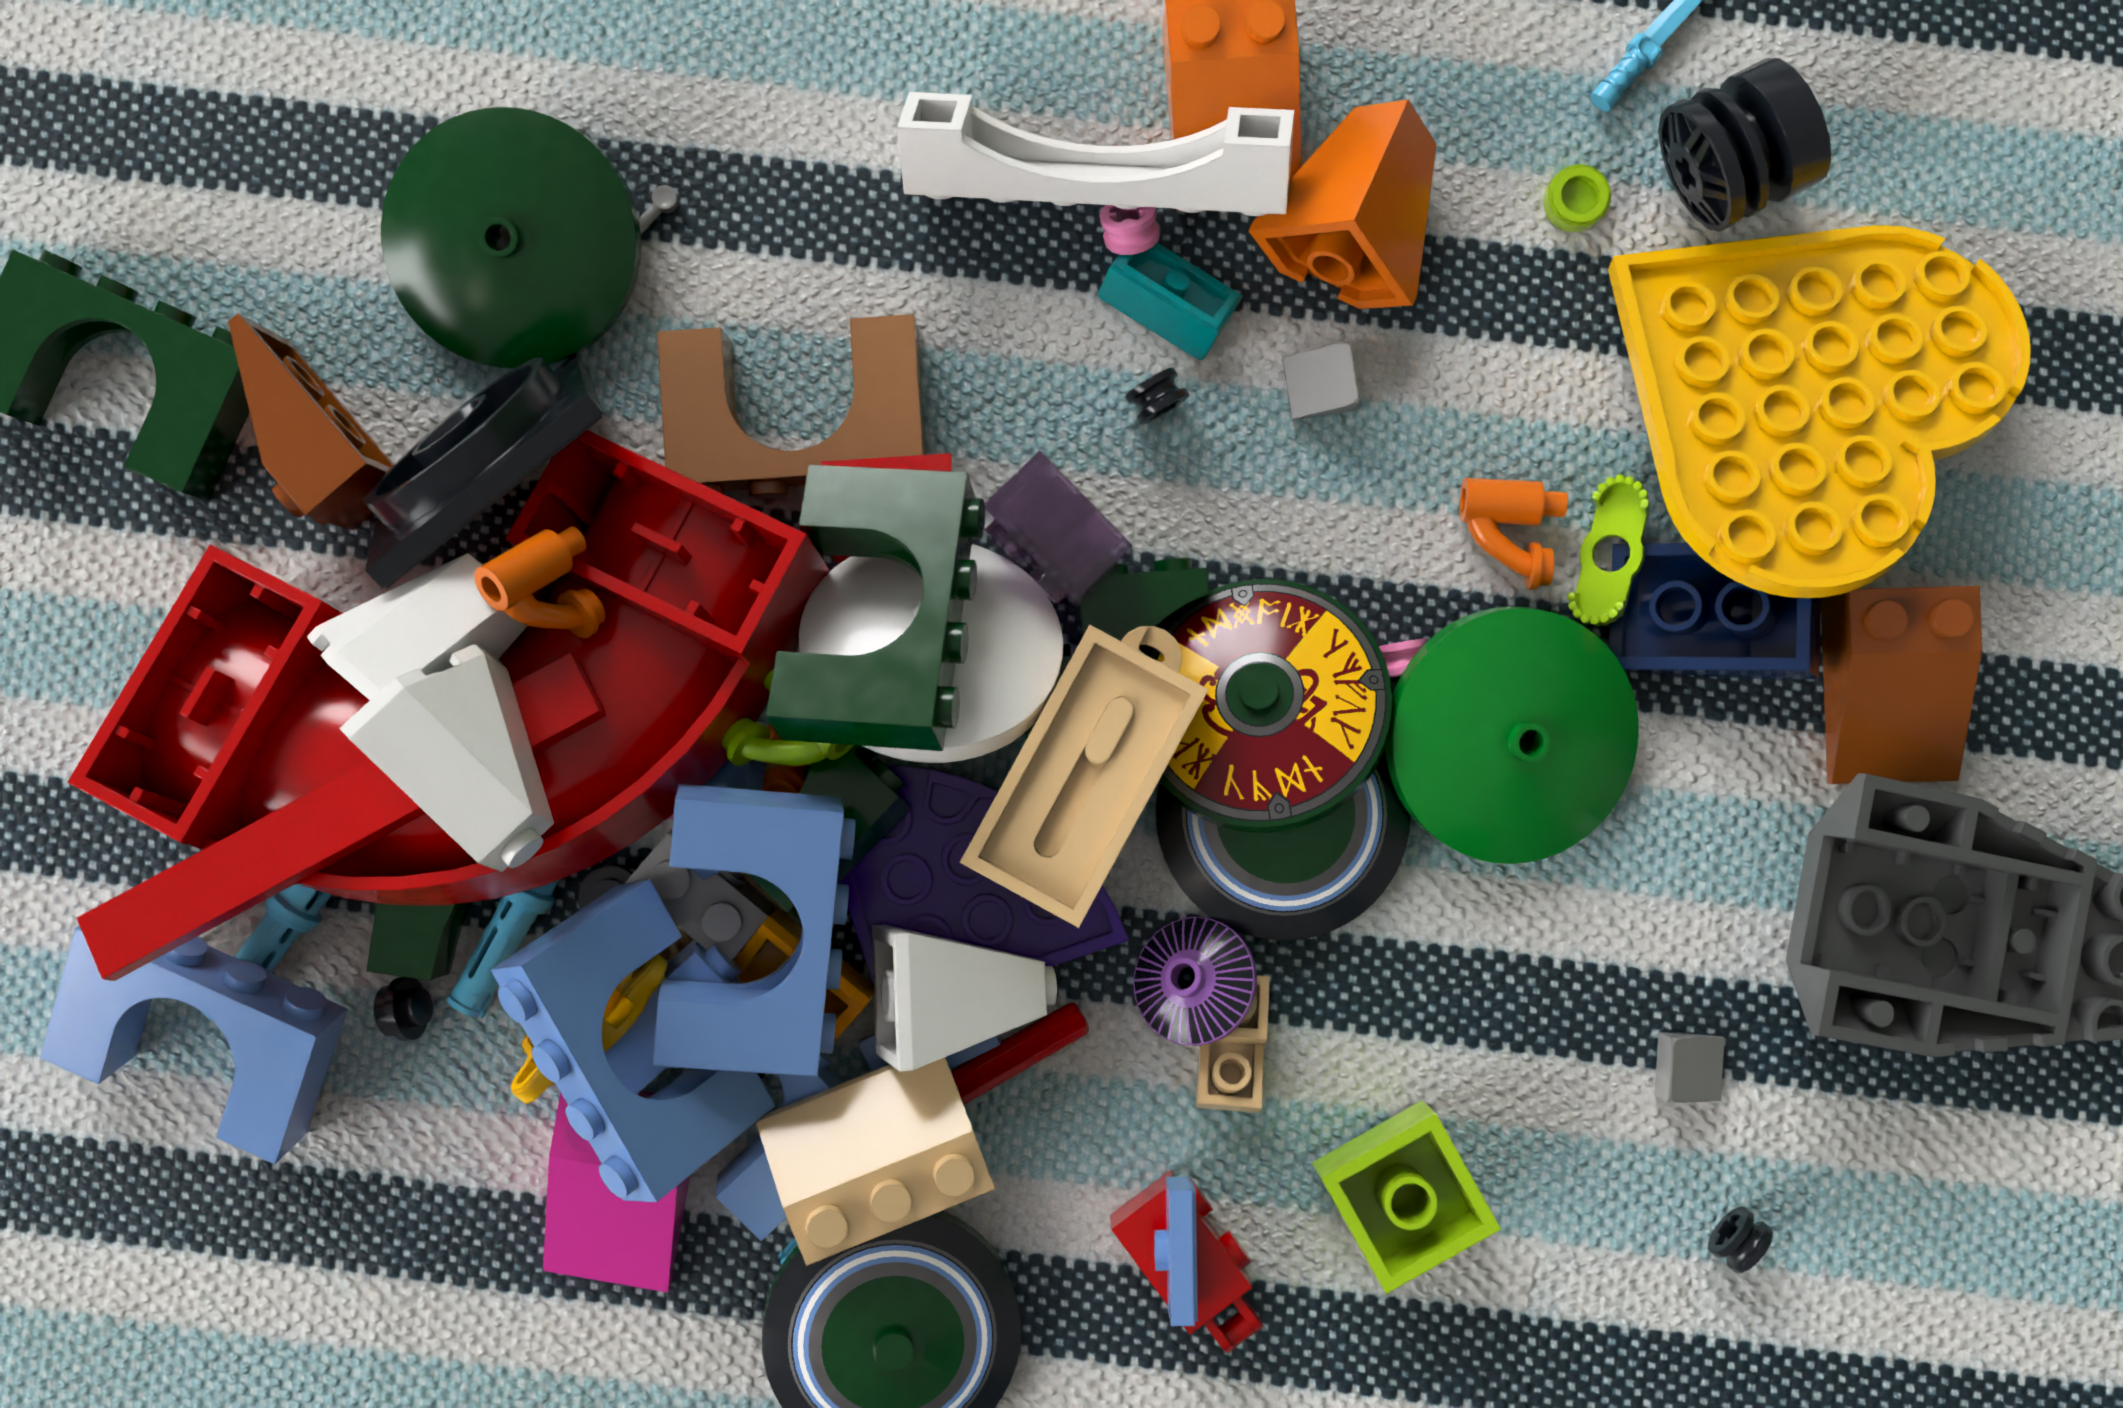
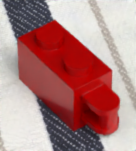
(1219, 1262)

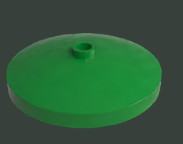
(1462, 723)

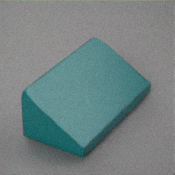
(1170, 298)

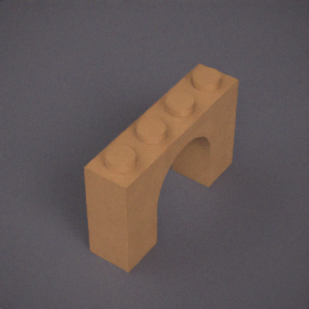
(713, 449)

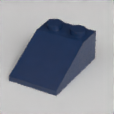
(1702, 623)

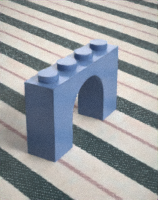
(560, 998)
(781, 1018)
(275, 1030)
(747, 1181)

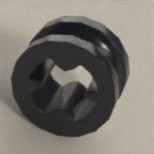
(1157, 395)
(1740, 1239)

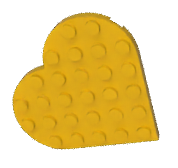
(1811, 392)

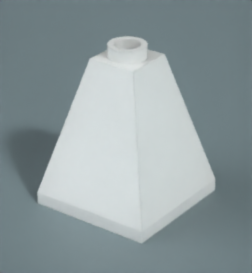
(949, 995)

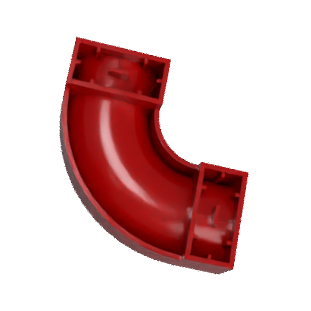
(247, 715)

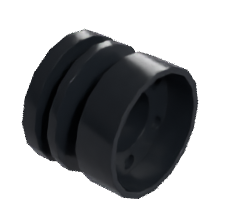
(1745, 143)

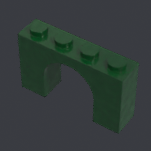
(198, 380)
(905, 689)

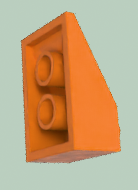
(1230, 57)

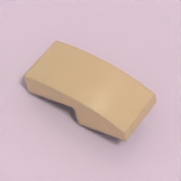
(1233, 1067)

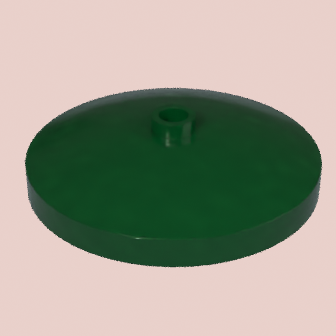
(568, 224)

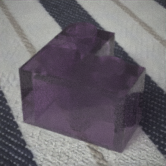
(1055, 531)

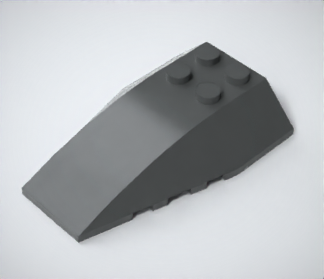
(1952, 927)

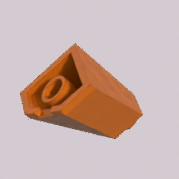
(1359, 209)

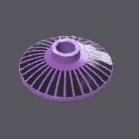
(1221, 986)

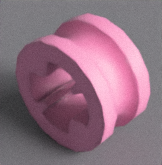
(1129, 229)
(1399, 655)

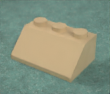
(872, 1157)

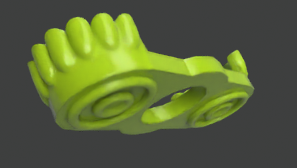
(1619, 513)

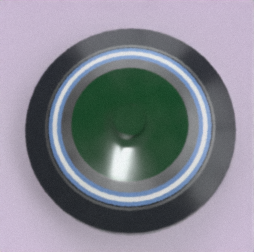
(1293, 879)
(894, 1323)

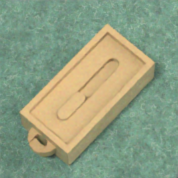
(1086, 771)

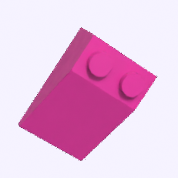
(596, 1232)

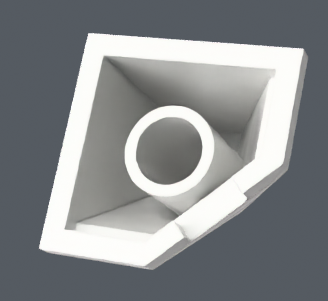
(414, 628)
(460, 755)

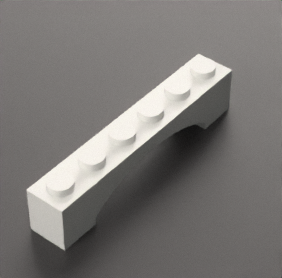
(963, 152)

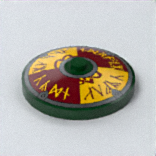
(1289, 707)

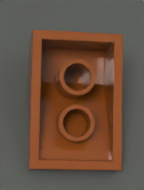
(304, 431)
(1899, 681)

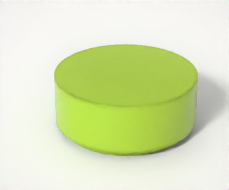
(1577, 198)

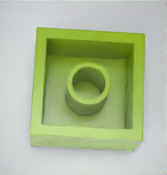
(1406, 1196)

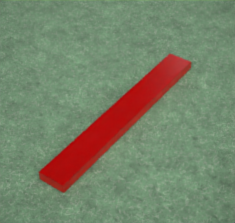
(300, 840)

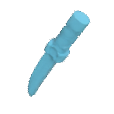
(1641, 54)

